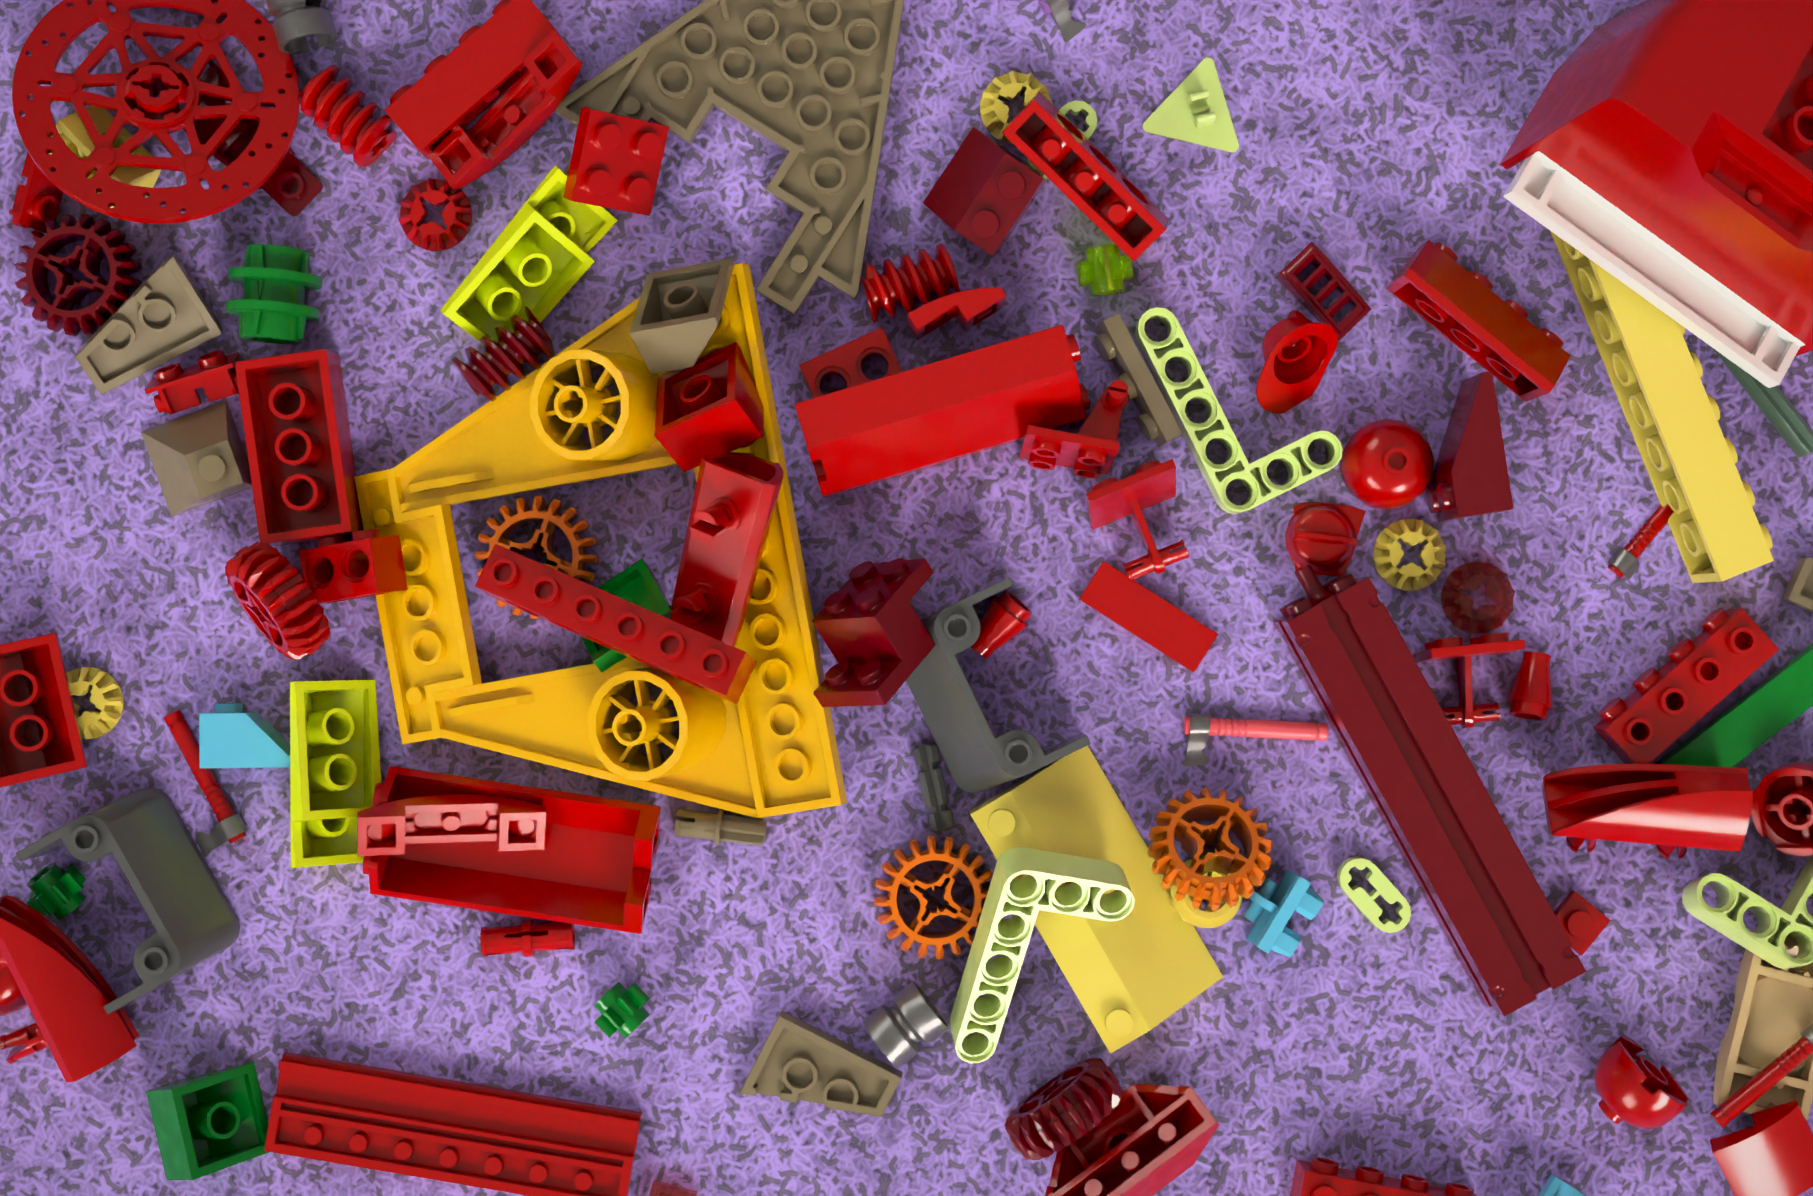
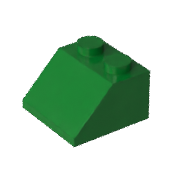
(209, 1121)

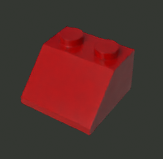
(708, 408)

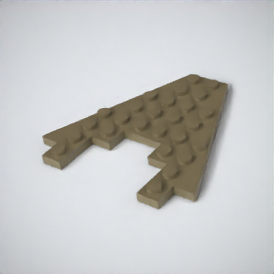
(800, 77)

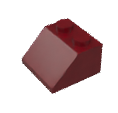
(984, 191)

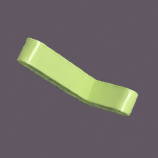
(1217, 427)
(1773, 922)
(1012, 935)

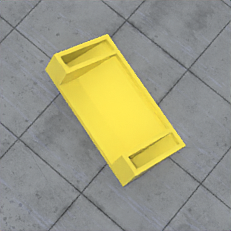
(1122, 970)

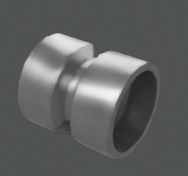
(299, 19)
(902, 1027)

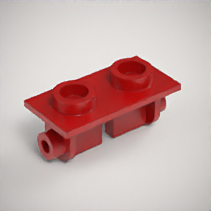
(36, 200)
(179, 386)

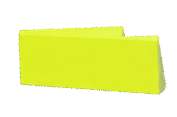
(530, 261)
(331, 768)

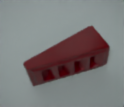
(1324, 266)

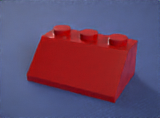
(36, 713)

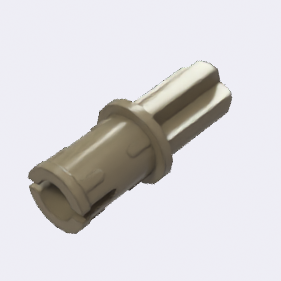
(720, 827)

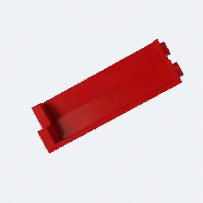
(943, 410)
(588, 875)

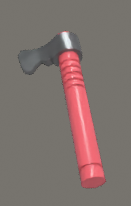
(1201, 726)

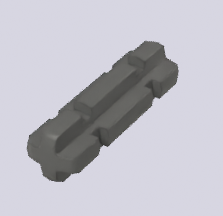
(933, 787)

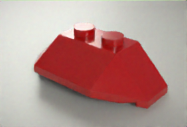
(1138, 1146)

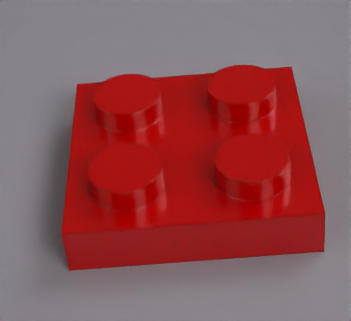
(615, 161)

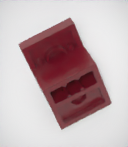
(873, 633)

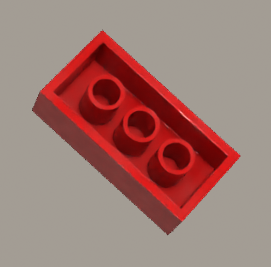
(299, 447)

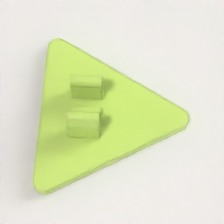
(1196, 112)

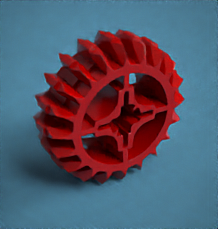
(277, 600)

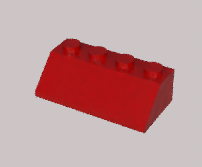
(1479, 321)

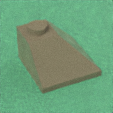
(679, 314)
(198, 458)

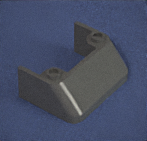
(954, 715)
(166, 876)

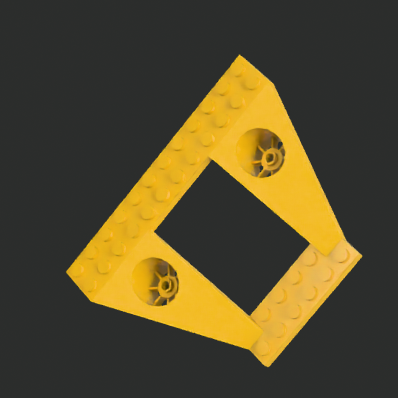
(748, 757)

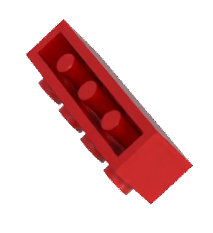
(1685, 687)
(1325, 1178)

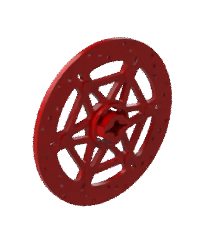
(153, 115)

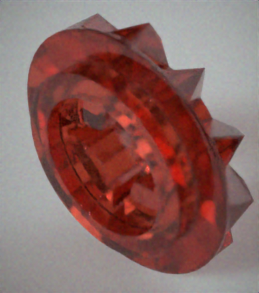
(1459, 607)

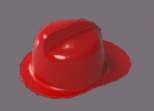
(1295, 361)
(1323, 536)

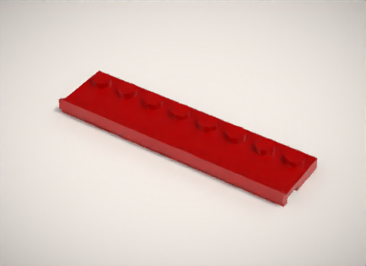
(450, 1130)

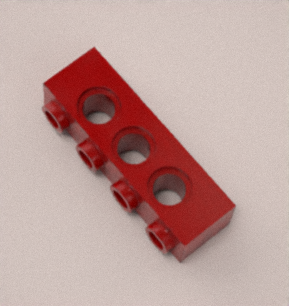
(1086, 176)

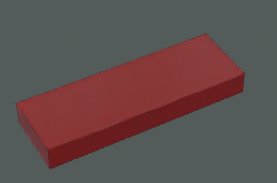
(1148, 616)

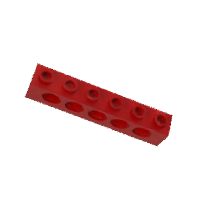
(616, 624)

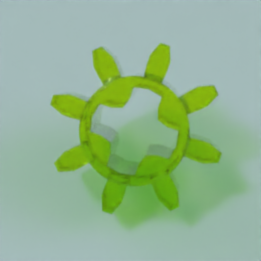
(1104, 270)

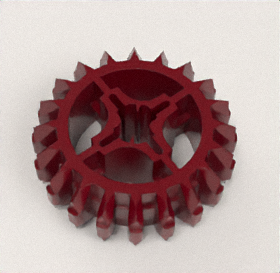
(87, 259)
(1064, 1109)

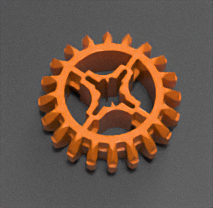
(542, 537)
(1225, 859)
(900, 875)

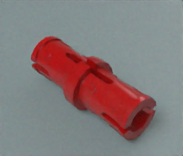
(527, 938)

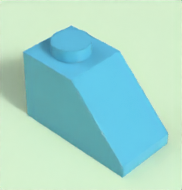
(239, 740)

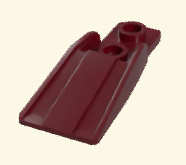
(289, 185)

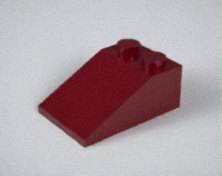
(1471, 463)

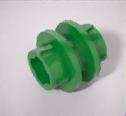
(273, 294)

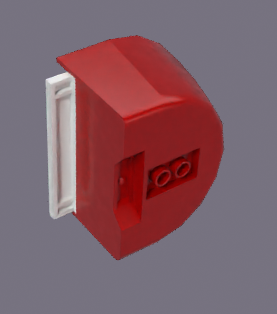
(1688, 168)

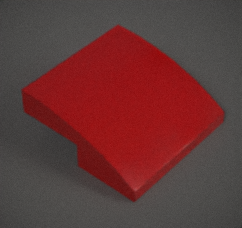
(967, 306)
(1770, 1156)

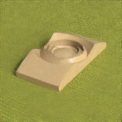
(1765, 1021)

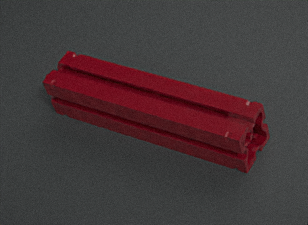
(1426, 791)

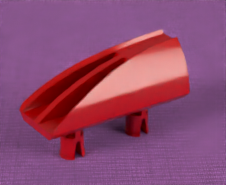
(725, 542)
(1650, 806)
(62, 994)

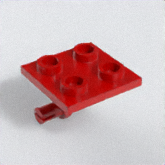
(1090, 449)
(1129, 496)
(1453, 648)

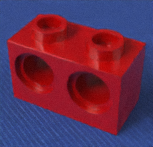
(848, 360)
(354, 568)

